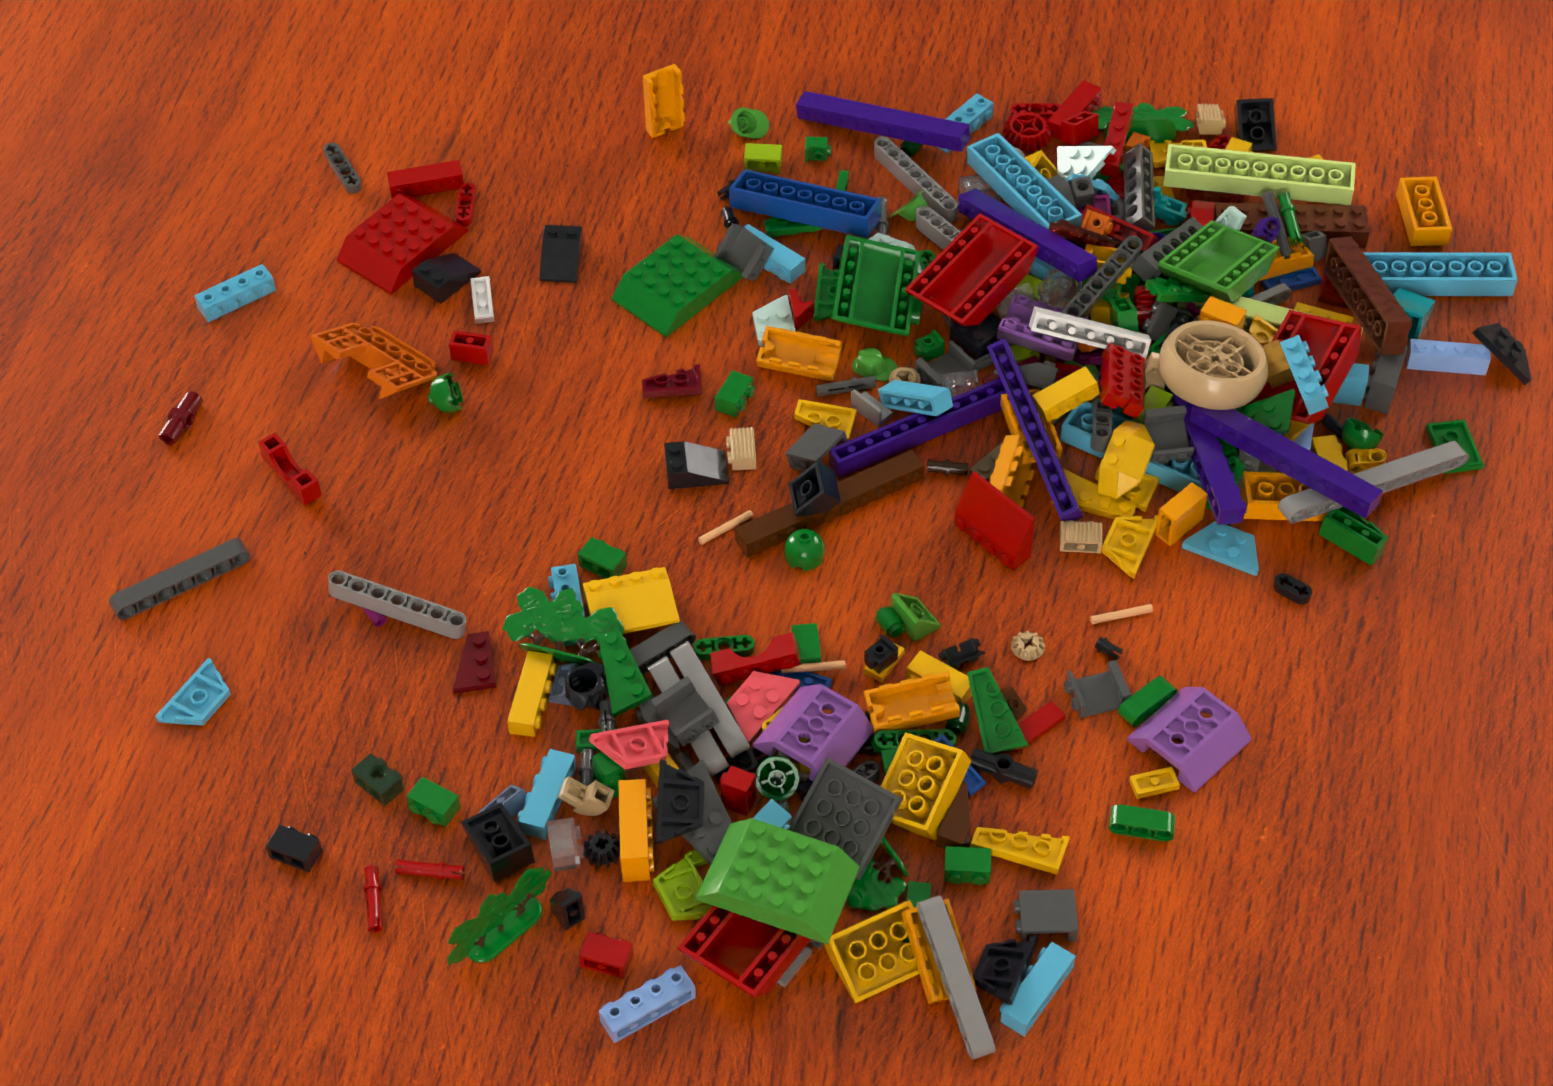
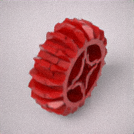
(1027, 131)
(1143, 302)

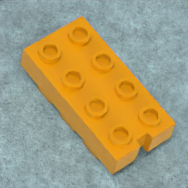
(663, 100)
(1298, 260)
(799, 353)
(1015, 429)
(1009, 473)
(911, 703)
(923, 954)

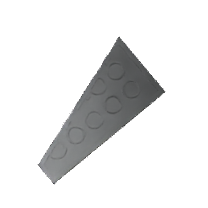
(715, 817)

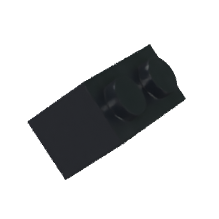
(294, 848)

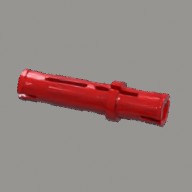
(438, 870)
(372, 890)

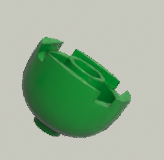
(445, 393)
(1359, 435)
(804, 549)
(777, 777)

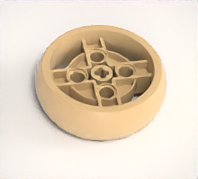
(1213, 365)

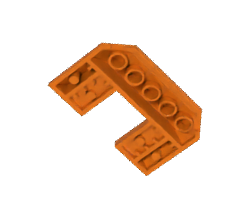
(391, 361)

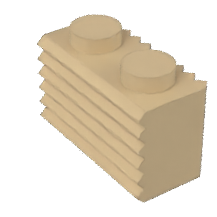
(1210, 119)
(742, 448)
(1080, 536)

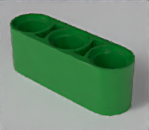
(1146, 701)
(1142, 822)

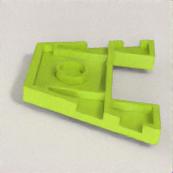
(680, 886)

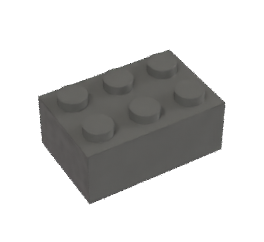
(1383, 381)

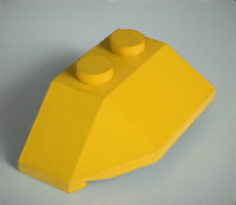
(1125, 459)

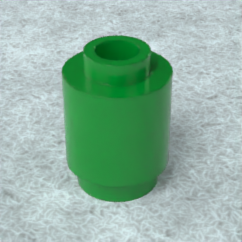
(890, 621)

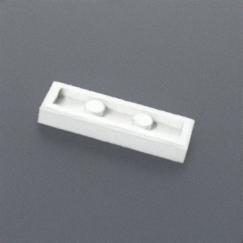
(482, 300)

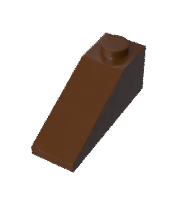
(956, 825)

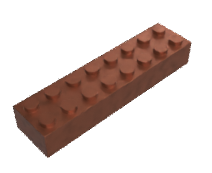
(1331, 220)
(1367, 296)

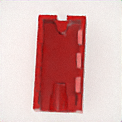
(1122, 380)

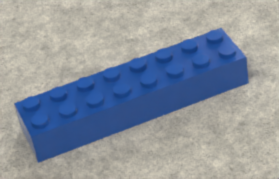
(805, 203)

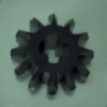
(602, 849)

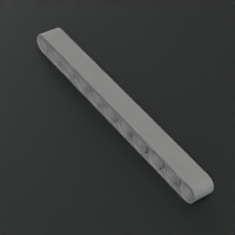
(1385, 477)

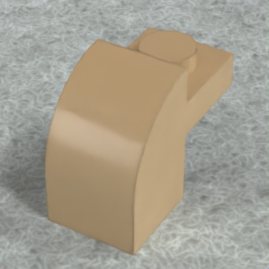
(1152, 373)
(587, 800)

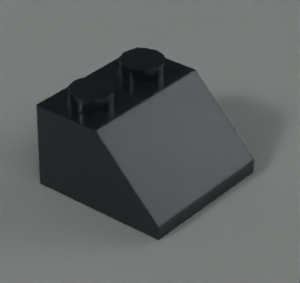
(814, 490)

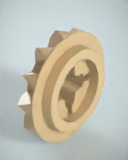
(902, 374)
(1031, 652)

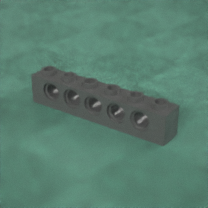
(1139, 187)
(1147, 263)

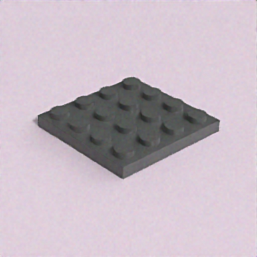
(846, 812)

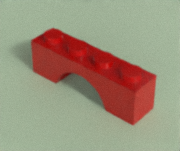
(1119, 126)
(278, 457)
(779, 655)

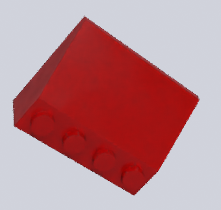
(995, 522)

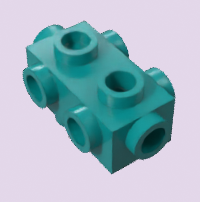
(1168, 208)

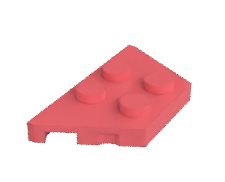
(758, 700)
(635, 744)

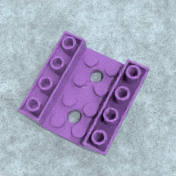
(1017, 331)
(830, 735)
(1206, 741)

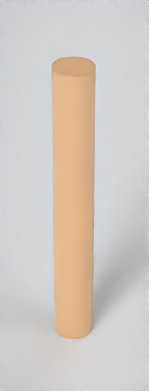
(725, 527)
(1121, 614)
(817, 666)

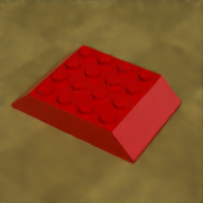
(397, 241)
(974, 271)
(1333, 348)
(742, 949)

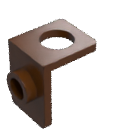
(1014, 702)

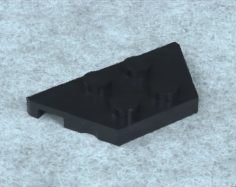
(1506, 349)
(678, 803)
(1004, 967)

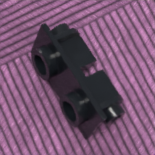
(969, 653)

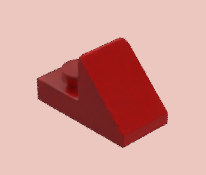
(800, 310)

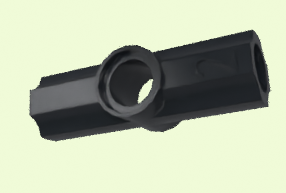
(1014, 771)

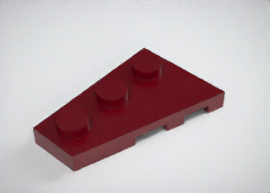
(677, 384)
(476, 665)

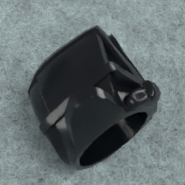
(589, 688)

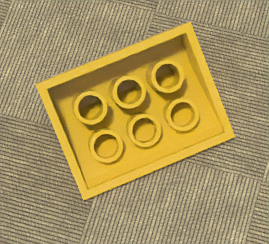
(639, 599)
(927, 780)
(873, 953)

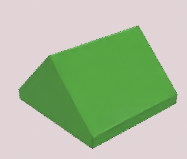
(916, 617)

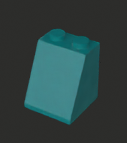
(1417, 308)

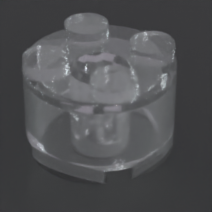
(1058, 289)

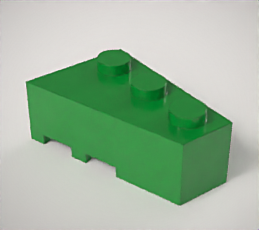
(1354, 534)

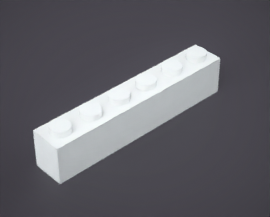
(1088, 331)

